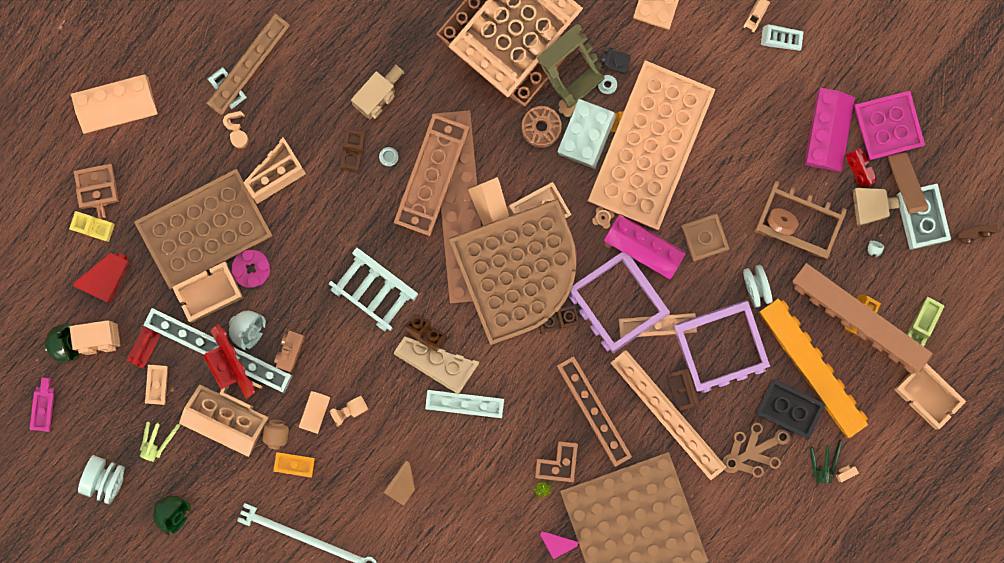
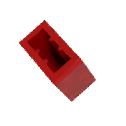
(104, 277)

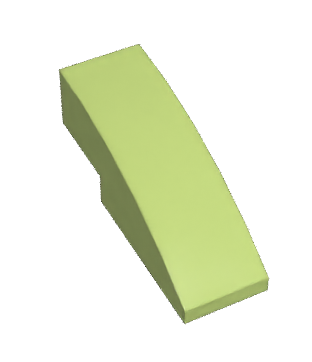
(925, 321)

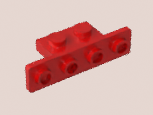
(225, 364)

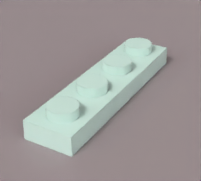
(464, 404)

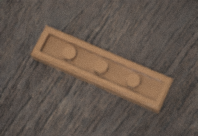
(907, 182)

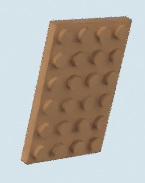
(203, 229)

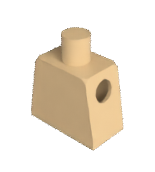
(872, 205)

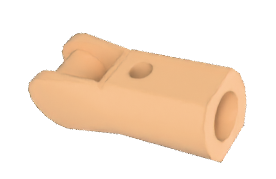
(757, 12)

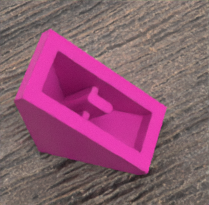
(556, 544)

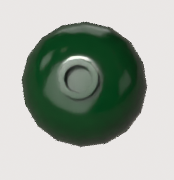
(59, 344)
(170, 513)

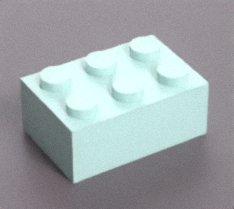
(586, 134)
(926, 226)

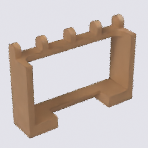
(812, 249)

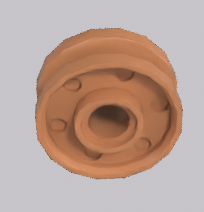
(538, 138)

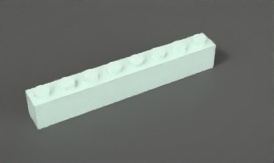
(204, 343)

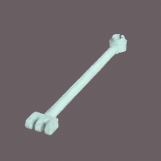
(251, 516)

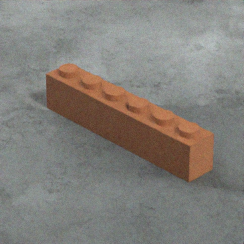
(594, 411)

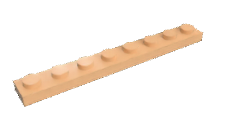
(668, 415)

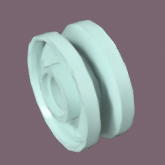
(757, 286)

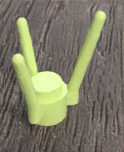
(148, 449)

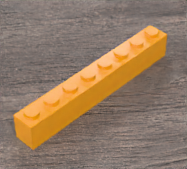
(812, 368)

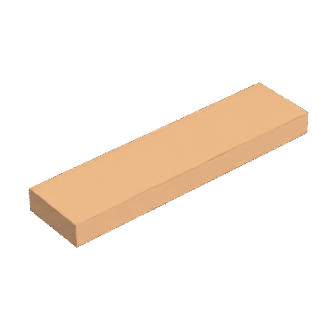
(664, 327)

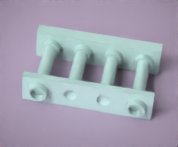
(390, 283)

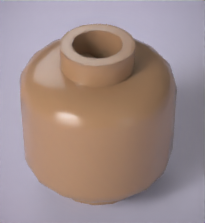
(275, 434)

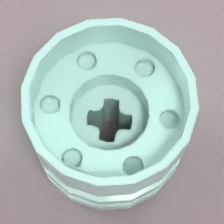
(103, 480)

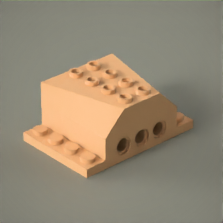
(510, 36)

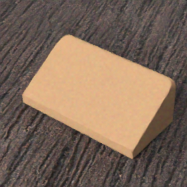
(314, 412)

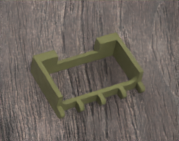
(558, 52)

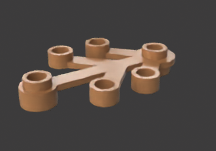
(753, 452)

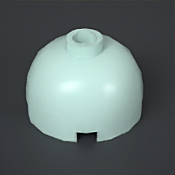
(245, 329)

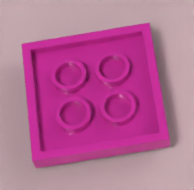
(889, 125)

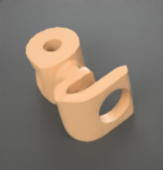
(238, 137)
(354, 407)

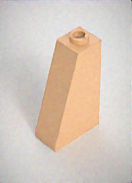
(489, 201)

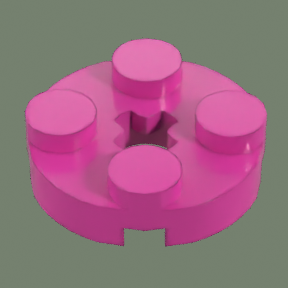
(255, 279)

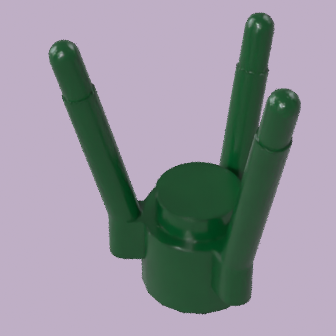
(824, 474)

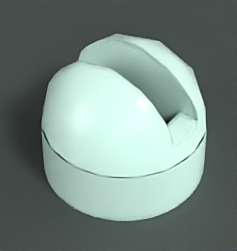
(875, 248)

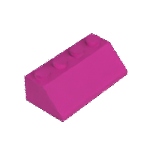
(829, 130)
(645, 246)

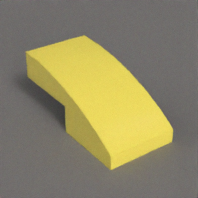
(92, 226)

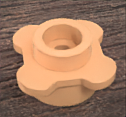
(607, 214)

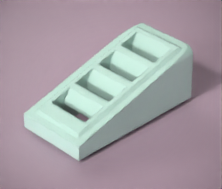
(766, 35)
(217, 74)

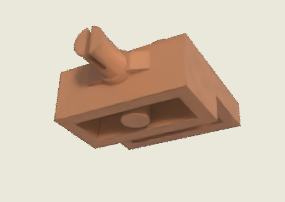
(96, 188)
(291, 347)

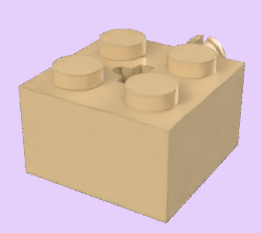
(376, 93)

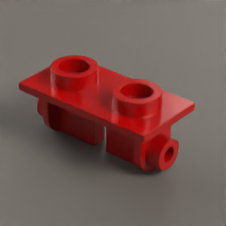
(864, 176)
(143, 347)

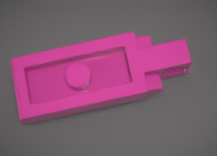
(42, 406)

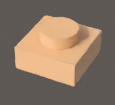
(846, 472)

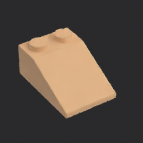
(537, 198)

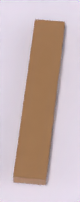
(247, 64)

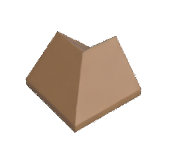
(402, 484)

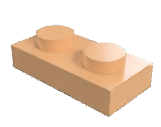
(156, 384)

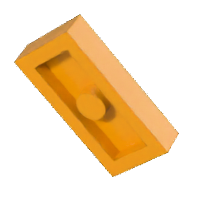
(294, 464)

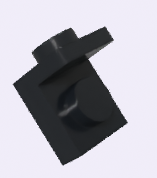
(615, 61)

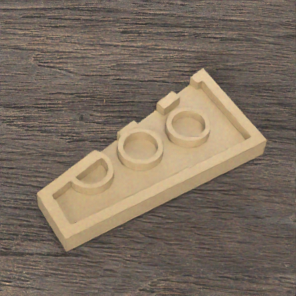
(442, 366)

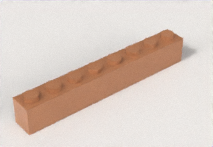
(862, 318)

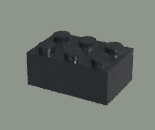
(789, 409)

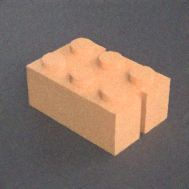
(208, 293)
(94, 337)
(930, 396)

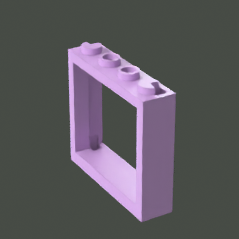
(712, 316)
(596, 327)

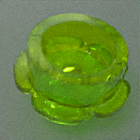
(542, 490)

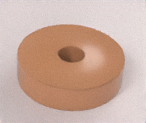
(783, 221)

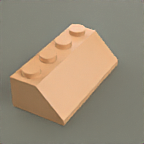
(114, 104)
(223, 420)

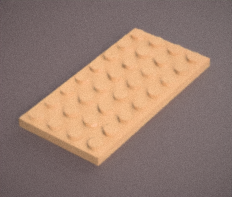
(651, 145)

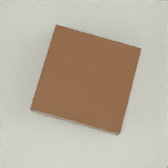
(705, 237)

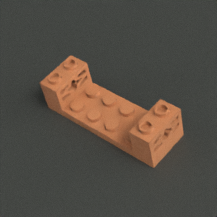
(431, 174)

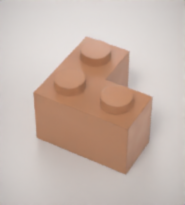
(563, 468)

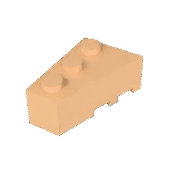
(274, 173)

